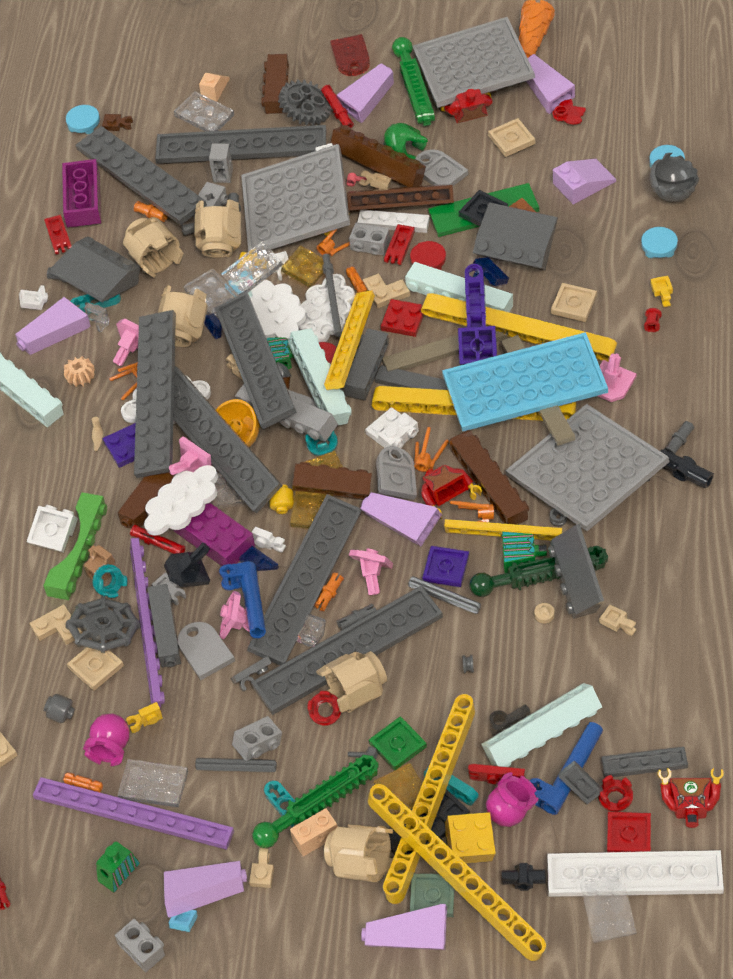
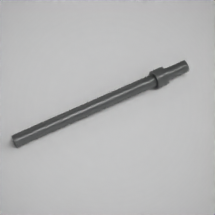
(328, 270)

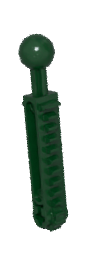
(529, 573)

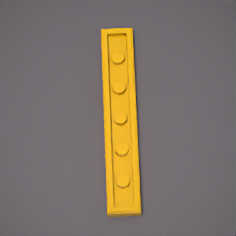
(496, 529)

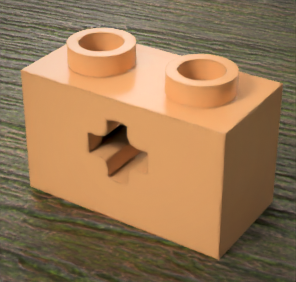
(313, 832)

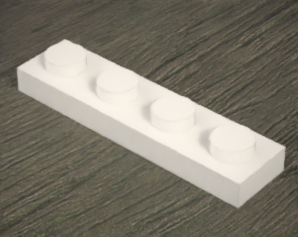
(391, 219)

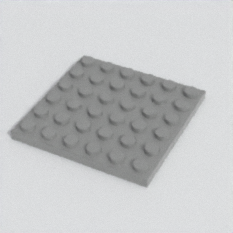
(473, 58)
(295, 199)
(590, 473)

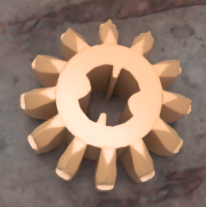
(79, 371)

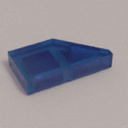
(213, 325)
(261, 560)

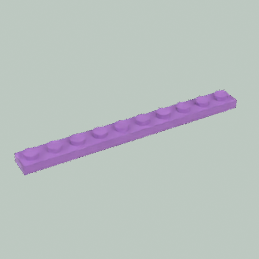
(145, 616)
(134, 813)

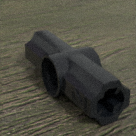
(687, 469)

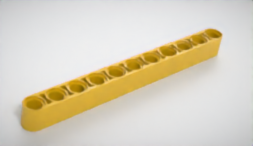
(526, 328)
(434, 402)
(431, 787)
(458, 882)

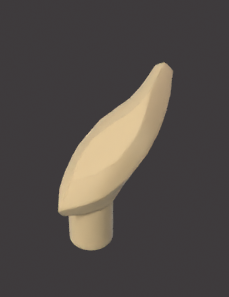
(97, 433)

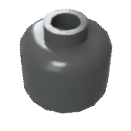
(59, 708)

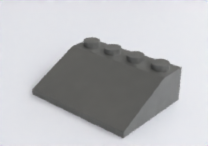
(515, 236)
(96, 269)
(576, 572)

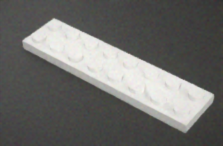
(642, 871)

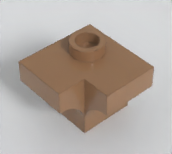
(98, 558)

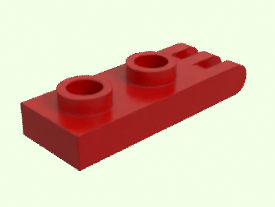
(57, 233)
(399, 244)
(492, 774)

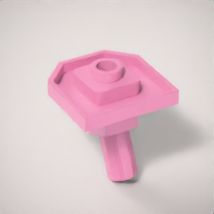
(129, 340)
(617, 378)
(191, 457)
(371, 566)
(233, 615)

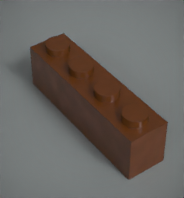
(275, 78)
(332, 481)

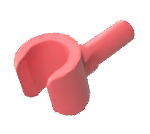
(352, 178)

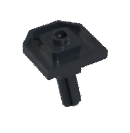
(187, 568)

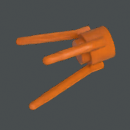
(328, 244)
(127, 370)
(422, 461)
(484, 511)

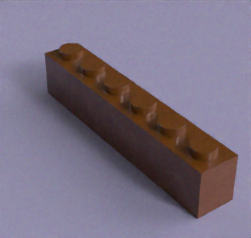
(378, 156)
(400, 197)
(487, 475)

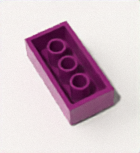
(81, 193)
(220, 532)

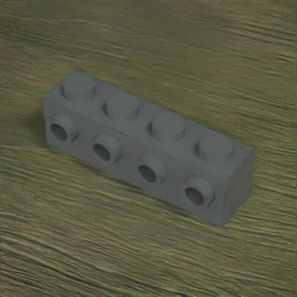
(366, 364)

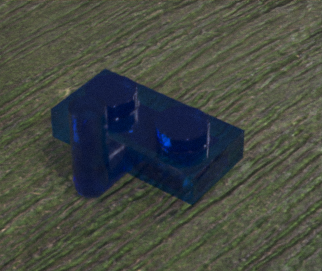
(491, 271)

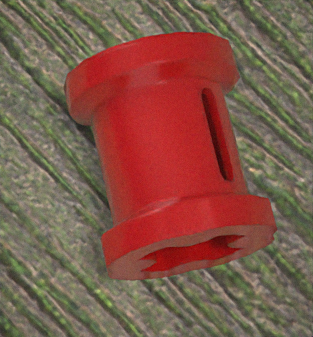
(652, 321)

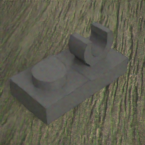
(259, 667)
(580, 782)

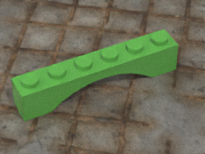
(63, 577)

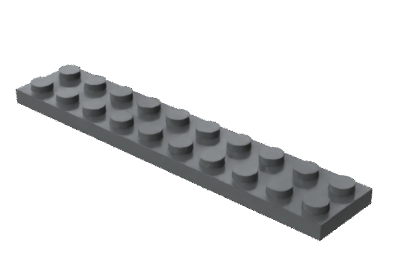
(242, 143)
(140, 175)
(255, 360)
(155, 394)
(227, 450)
(305, 579)
(373, 633)

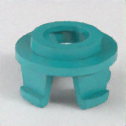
(323, 448)
(117, 581)

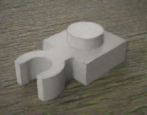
(174, 589)

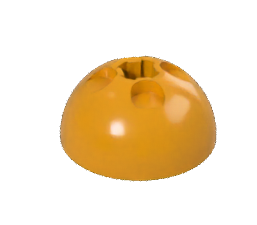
(241, 418)

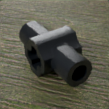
(523, 876)

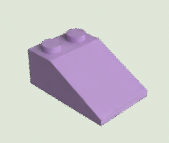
(581, 179)

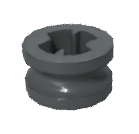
(557, 522)
(468, 663)

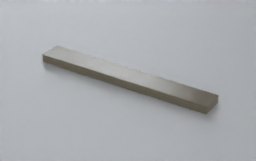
(428, 353)
(551, 416)

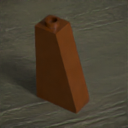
(134, 509)

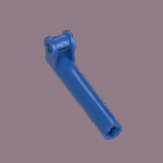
(245, 576)
(553, 796)

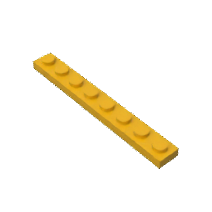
(349, 340)

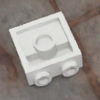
(392, 429)
(52, 528)

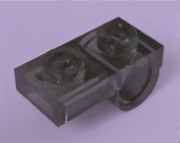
(507, 720)

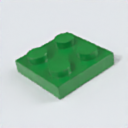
(397, 743)

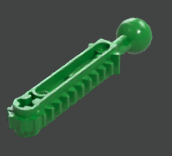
(413, 81)
(330, 791)

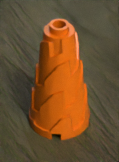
(534, 24)

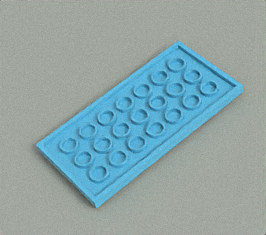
(524, 381)

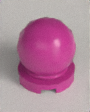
(107, 739)
(511, 800)

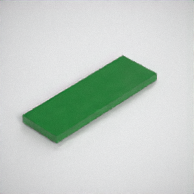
(447, 219)

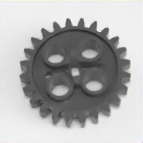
(304, 102)

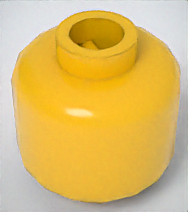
(282, 500)

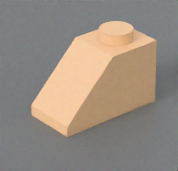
(213, 85)

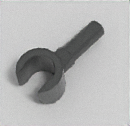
(370, 751)

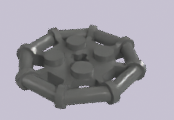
(97, 612)

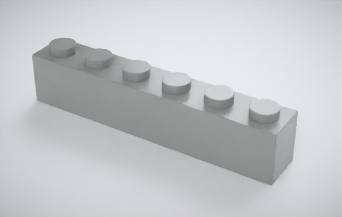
(308, 419)

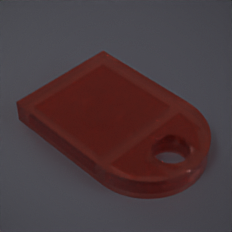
(351, 53)

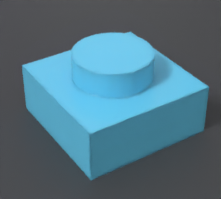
(183, 921)

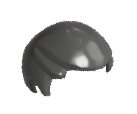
(673, 178)

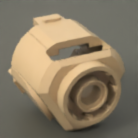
(218, 229)
(152, 245)
(189, 312)
(354, 679)
(359, 852)

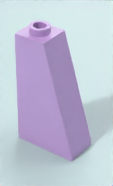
(549, 85)
(366, 92)
(52, 326)
(402, 516)
(201, 886)
(410, 930)

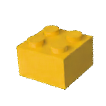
(471, 837)

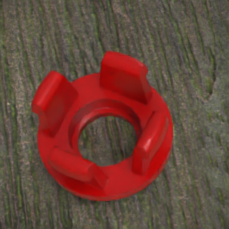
(316, 701)
(610, 785)

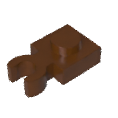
(114, 122)

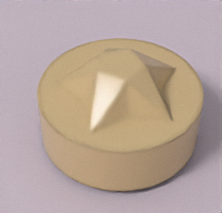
(544, 613)

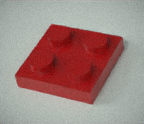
(402, 318)
(629, 832)

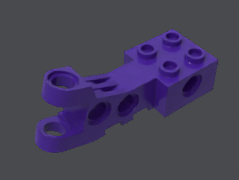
(476, 340)

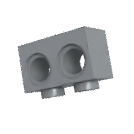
(369, 239)
(257, 738)
(136, 947)

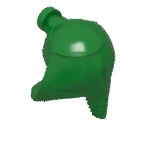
(399, 134)

